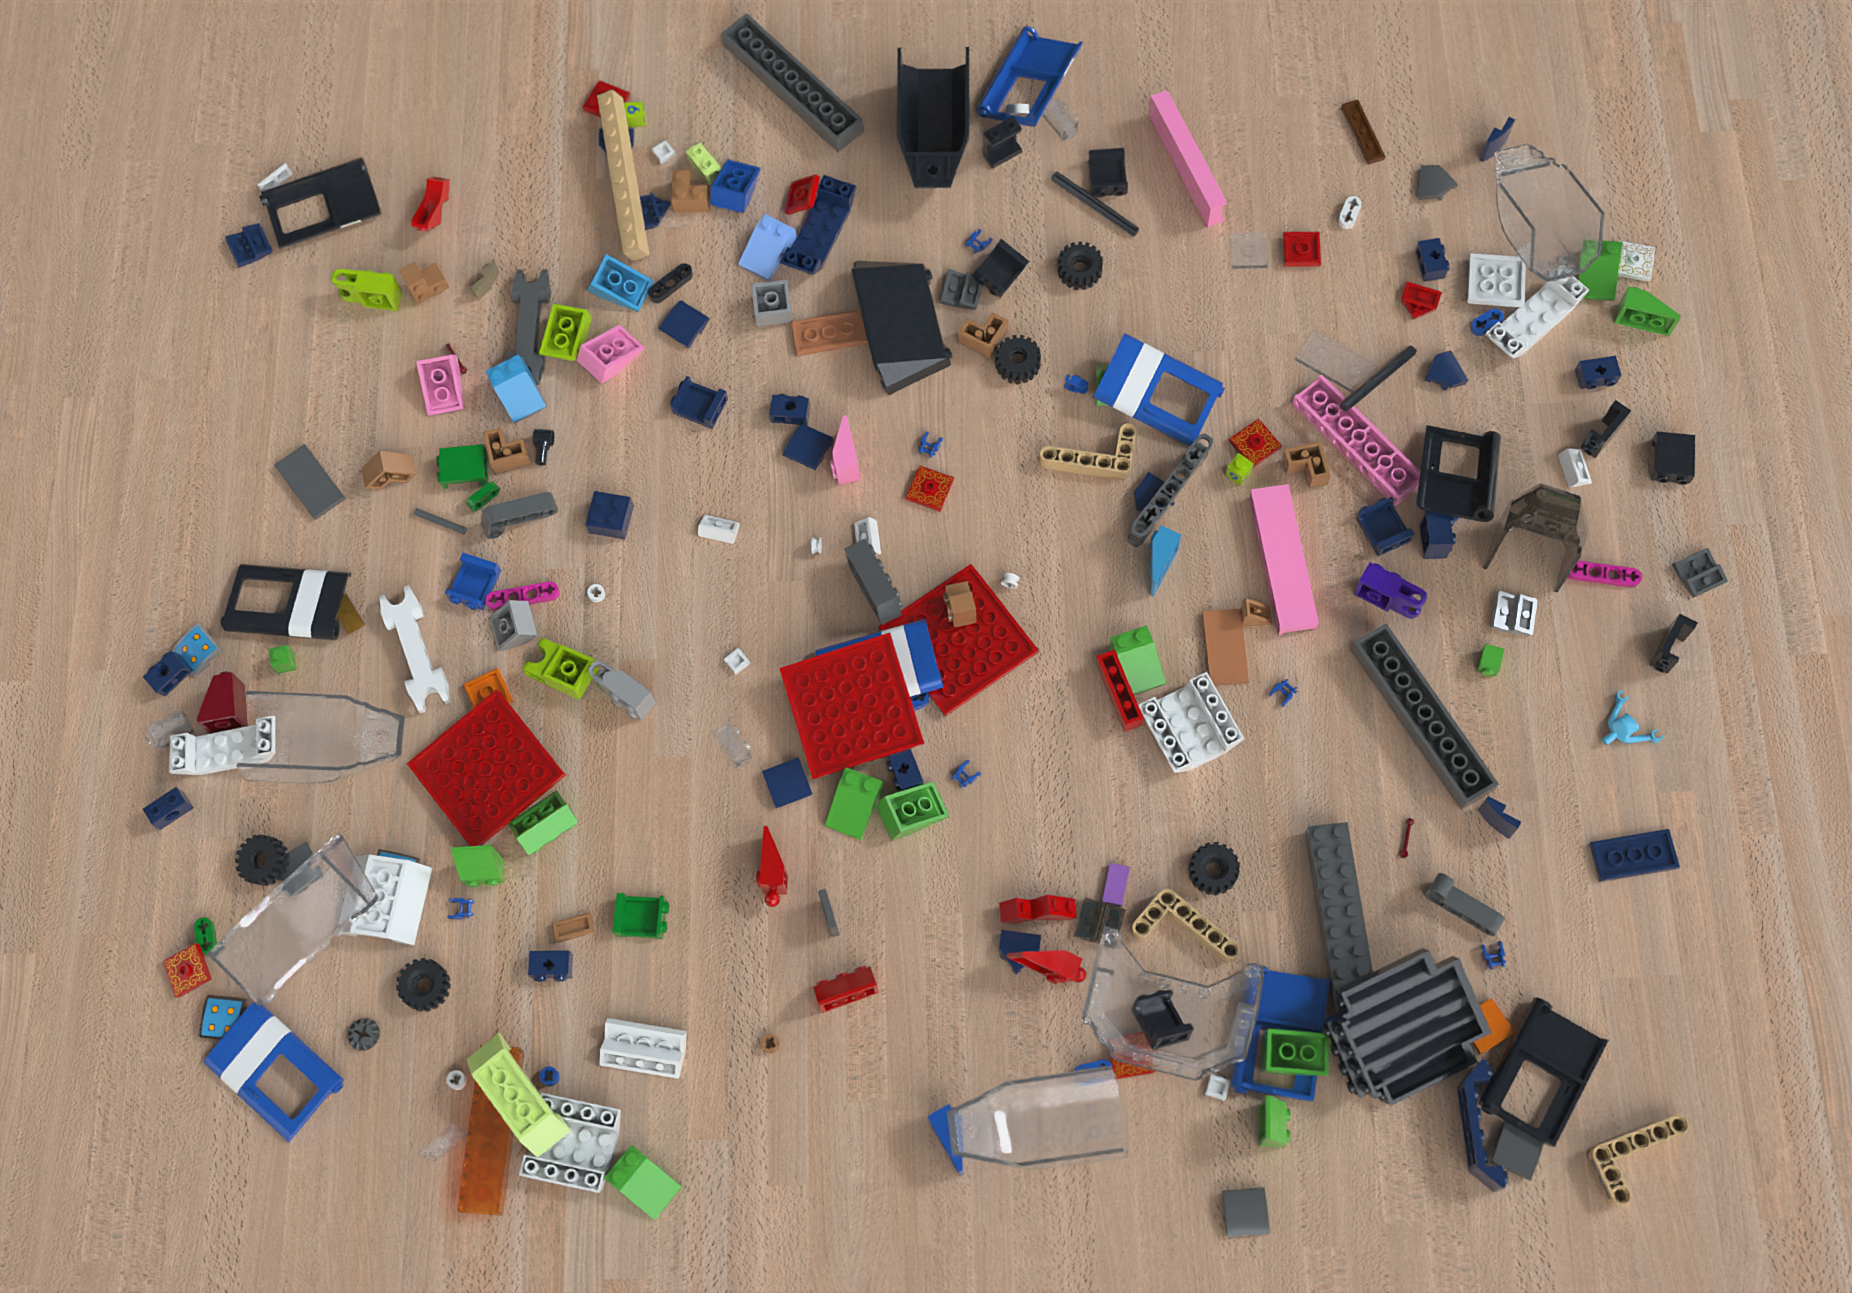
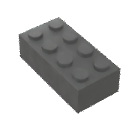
(873, 581)

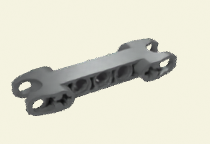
(530, 299)
(1152, 512)

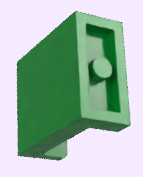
(462, 465)
(640, 916)

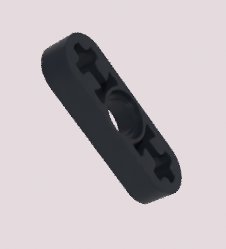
(657, 287)

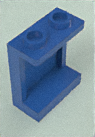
(473, 582)

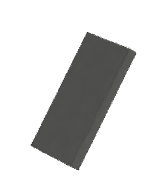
(309, 482)

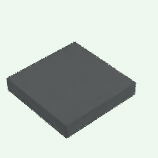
(828, 912)

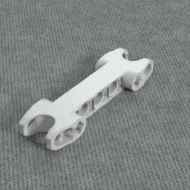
(424, 679)

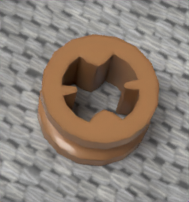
(764, 1045)

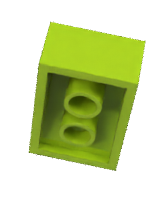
(565, 332)

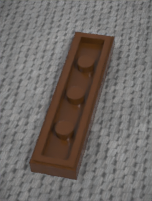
(1363, 132)

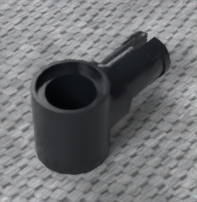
(542, 441)

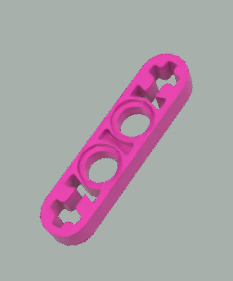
(1603, 577)
(522, 594)

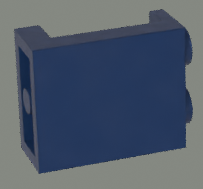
(698, 403)
(1384, 526)

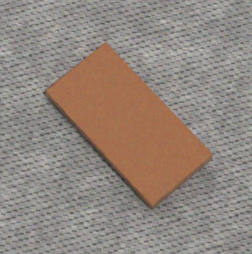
(829, 332)
(1225, 646)

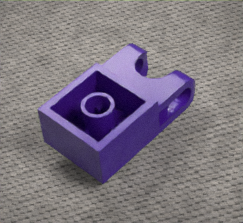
(1389, 591)

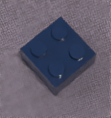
(609, 515)
(1437, 535)

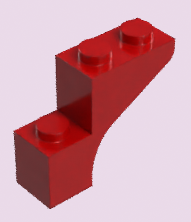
(430, 210)
(1041, 908)

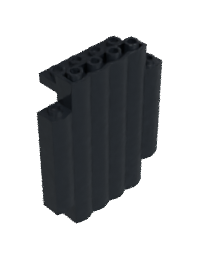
(1405, 1027)

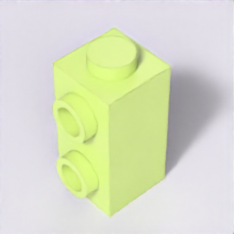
(703, 163)

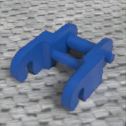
(983, 245)
(1077, 384)
(935, 447)
(1278, 687)
(970, 780)
(460, 915)
(1487, 957)

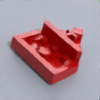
(1420, 299)

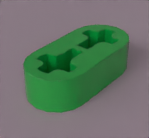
(483, 496)
(201, 937)

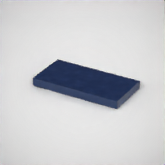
(1634, 855)

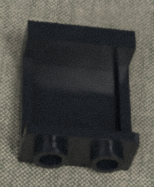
(1001, 142)
(1108, 172)
(1000, 268)
(1614, 418)
(1674, 457)
(1679, 629)
(1160, 1019)

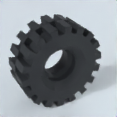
(1082, 254)
(1013, 370)
(1218, 854)
(274, 861)
(410, 977)

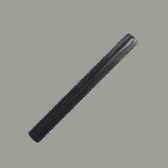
(1095, 204)
(1378, 378)

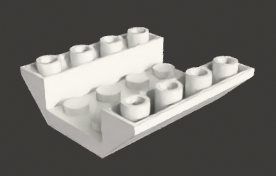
(1191, 724)
(401, 899)
(584, 1153)

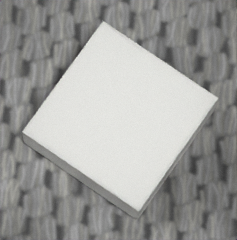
(663, 152)
(736, 661)
(1217, 1087)

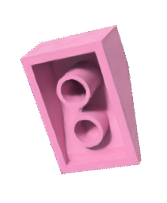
(609, 353)
(441, 384)
(844, 461)

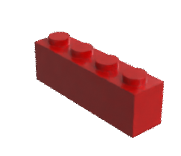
(1119, 690)

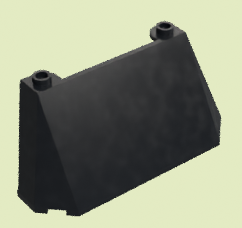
(900, 322)

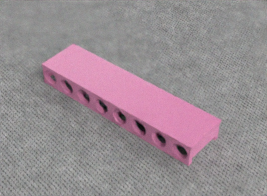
(1187, 158)
(1358, 440)
(1283, 559)

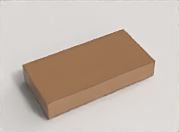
(573, 927)

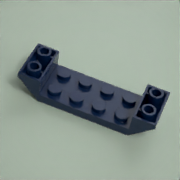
(821, 226)
(1493, 1176)

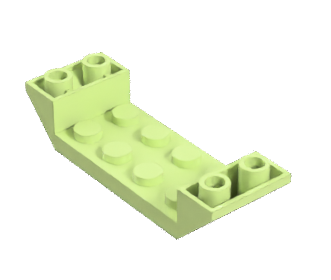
(516, 1096)

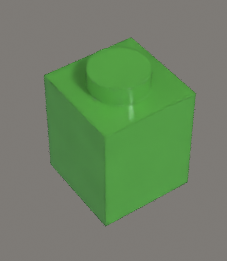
(282, 659)
(1490, 660)

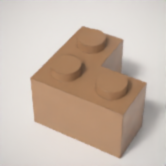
(686, 196)
(424, 282)
(983, 338)
(505, 455)
(1308, 459)
(388, 467)
(960, 604)

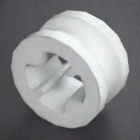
(816, 545)
(1009, 580)
(594, 587)
(462, 1082)

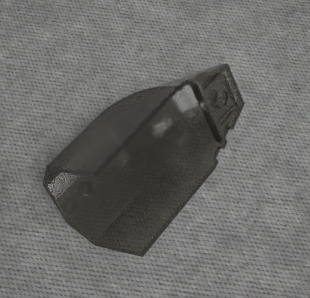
(1548, 513)

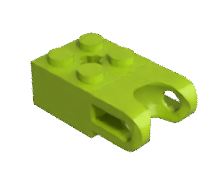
(368, 288)
(561, 669)

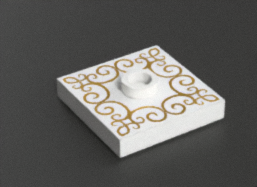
(1636, 261)

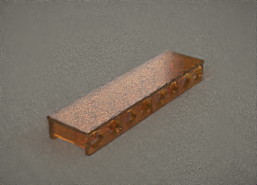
(486, 1155)

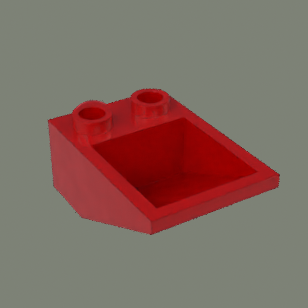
(772, 874)
(1055, 965)

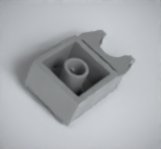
(623, 690)

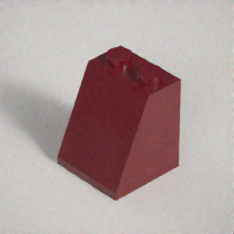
(223, 704)

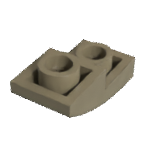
(489, 274)

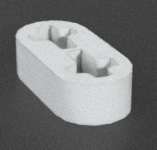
(1017, 109)
(1352, 213)

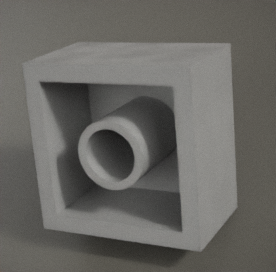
(772, 303)

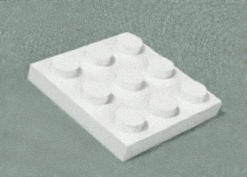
(1496, 280)

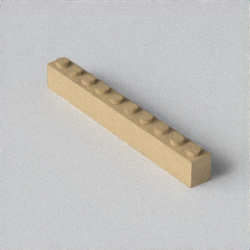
(623, 176)

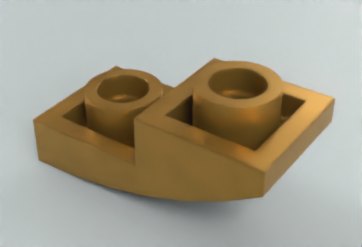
(349, 616)

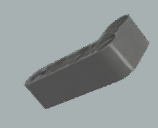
(515, 512)
(1463, 905)

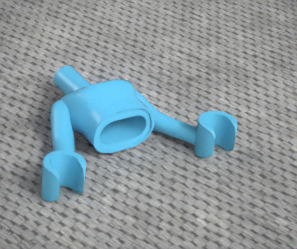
(1625, 726)

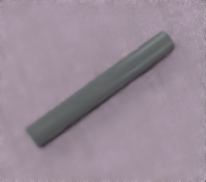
(440, 521)

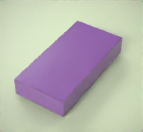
(1115, 884)

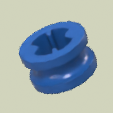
(556, 1076)

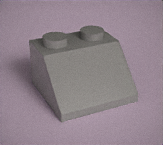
(513, 625)

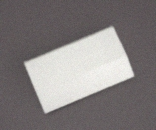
(643, 1048)

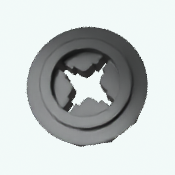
(366, 1042)

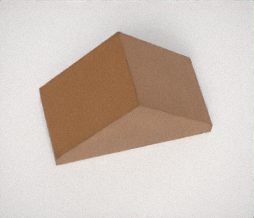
(1255, 613)

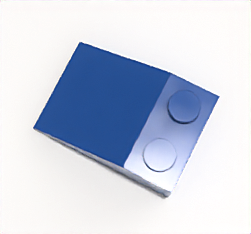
(734, 186)
(939, 1123)

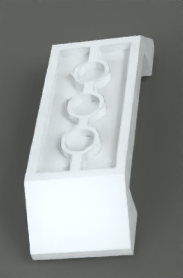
(1537, 316)
(222, 749)

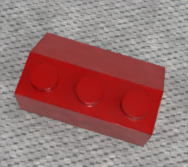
(845, 989)

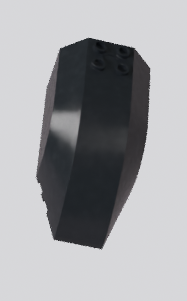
(933, 121)

